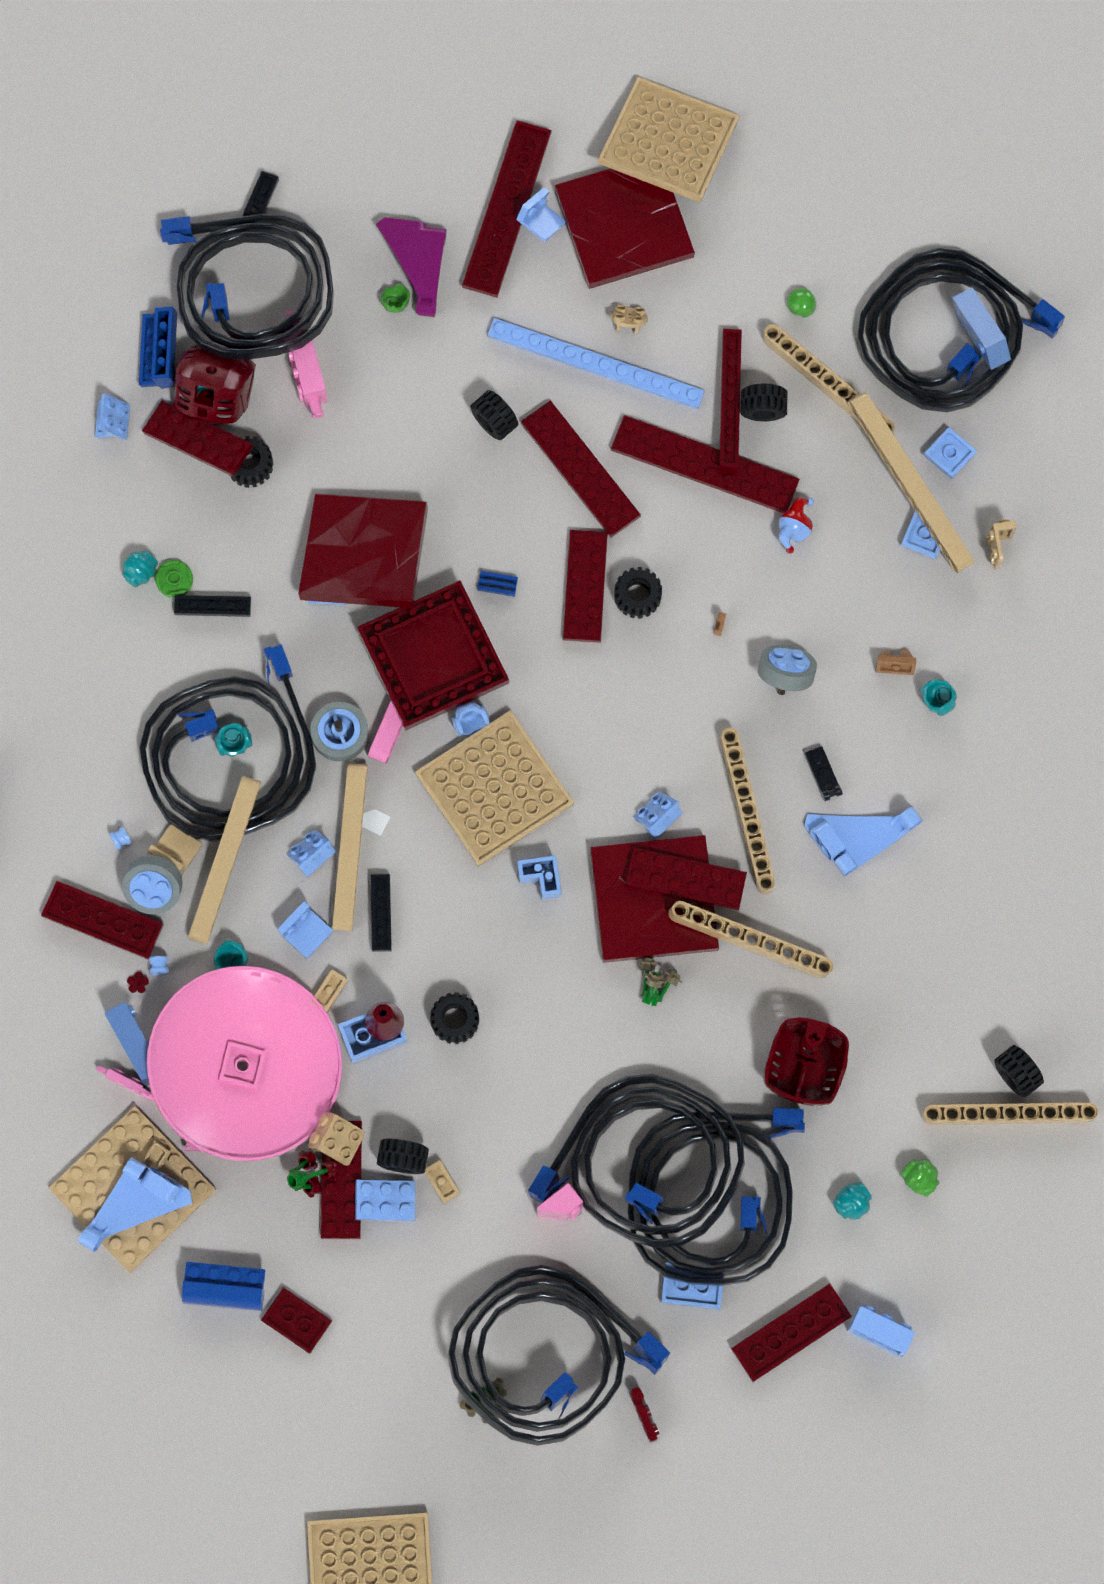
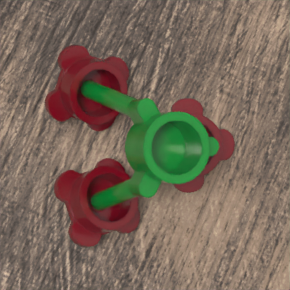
(309, 1182)

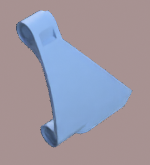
(857, 839)
(136, 1198)

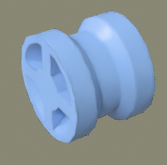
(120, 838)
(158, 965)

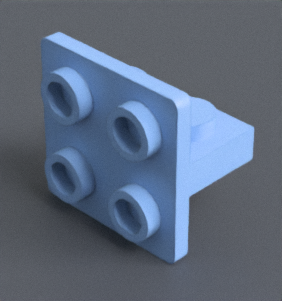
(112, 418)
(658, 814)
(311, 852)

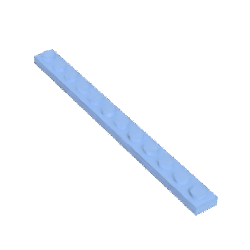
(596, 363)

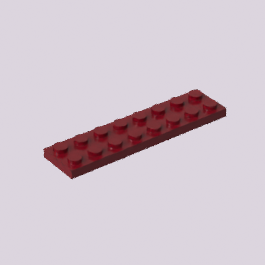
(580, 469)

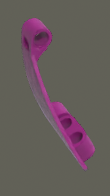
(419, 254)

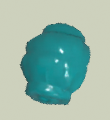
(139, 568)
(939, 696)
(233, 739)
(230, 955)
(852, 1201)

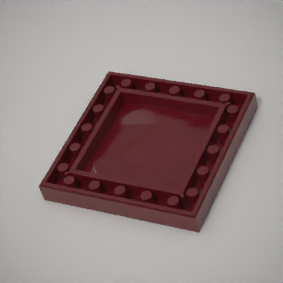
(622, 226)
(363, 551)
(433, 655)
(636, 920)

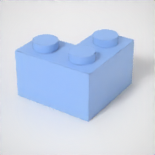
(543, 871)

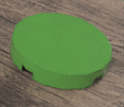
(174, 578)

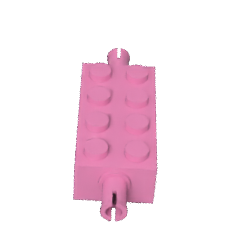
(308, 376)

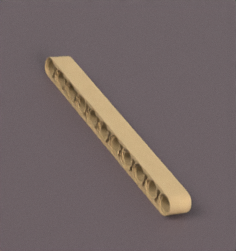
(911, 482)

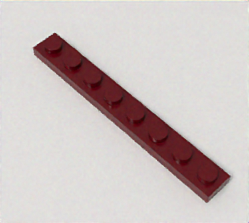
(730, 399)

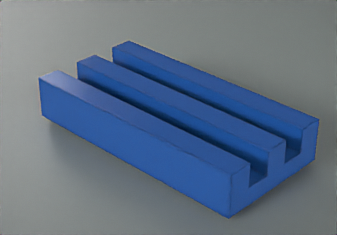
(497, 583)

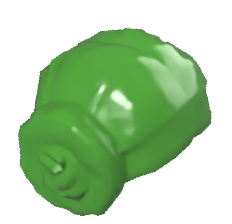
(920, 1176)

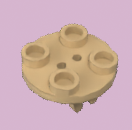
(629, 317)

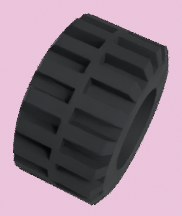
(764, 402)
(494, 415)
(261, 471)
(634, 607)
(450, 1002)
(1019, 1071)
(402, 1156)

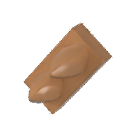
(900, 664)

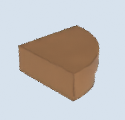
(720, 623)

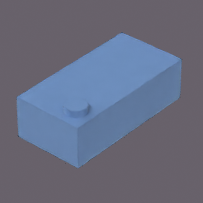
(981, 328)
(131, 1037)

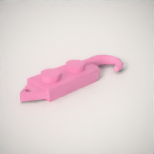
(132, 1084)

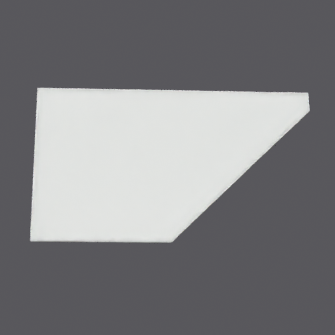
(375, 821)

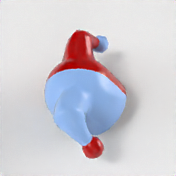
(795, 524)

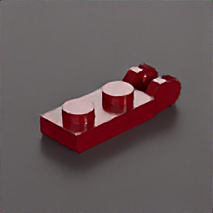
(644, 1413)

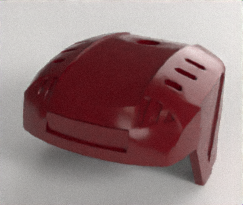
(228, 378)
(803, 1075)

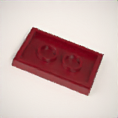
(296, 1320)

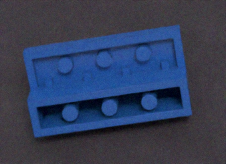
(158, 348)
(223, 1286)

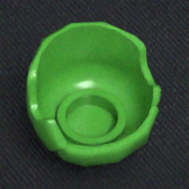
(395, 298)
(801, 302)

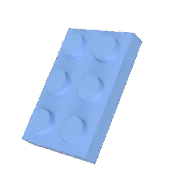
(384, 1200)
(691, 1295)

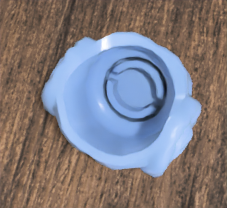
(470, 718)

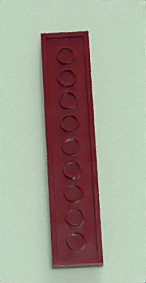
(510, 192)
(701, 464)

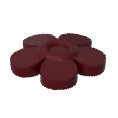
(137, 983)

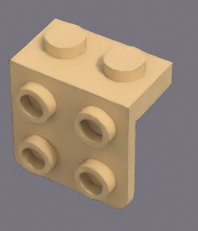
(999, 531)
(176, 848)
(336, 1138)

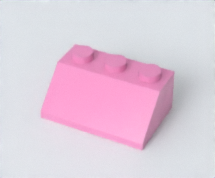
(561, 1205)

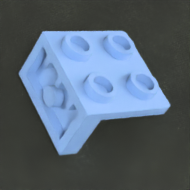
(539, 217)
(305, 930)

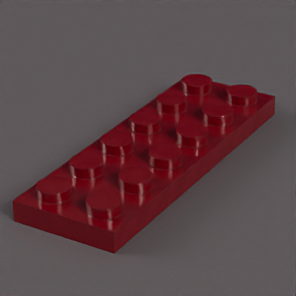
(197, 439)
(585, 586)
(686, 879)
(102, 920)
(339, 1199)
(791, 1332)

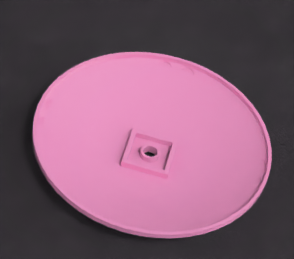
(250, 1019)

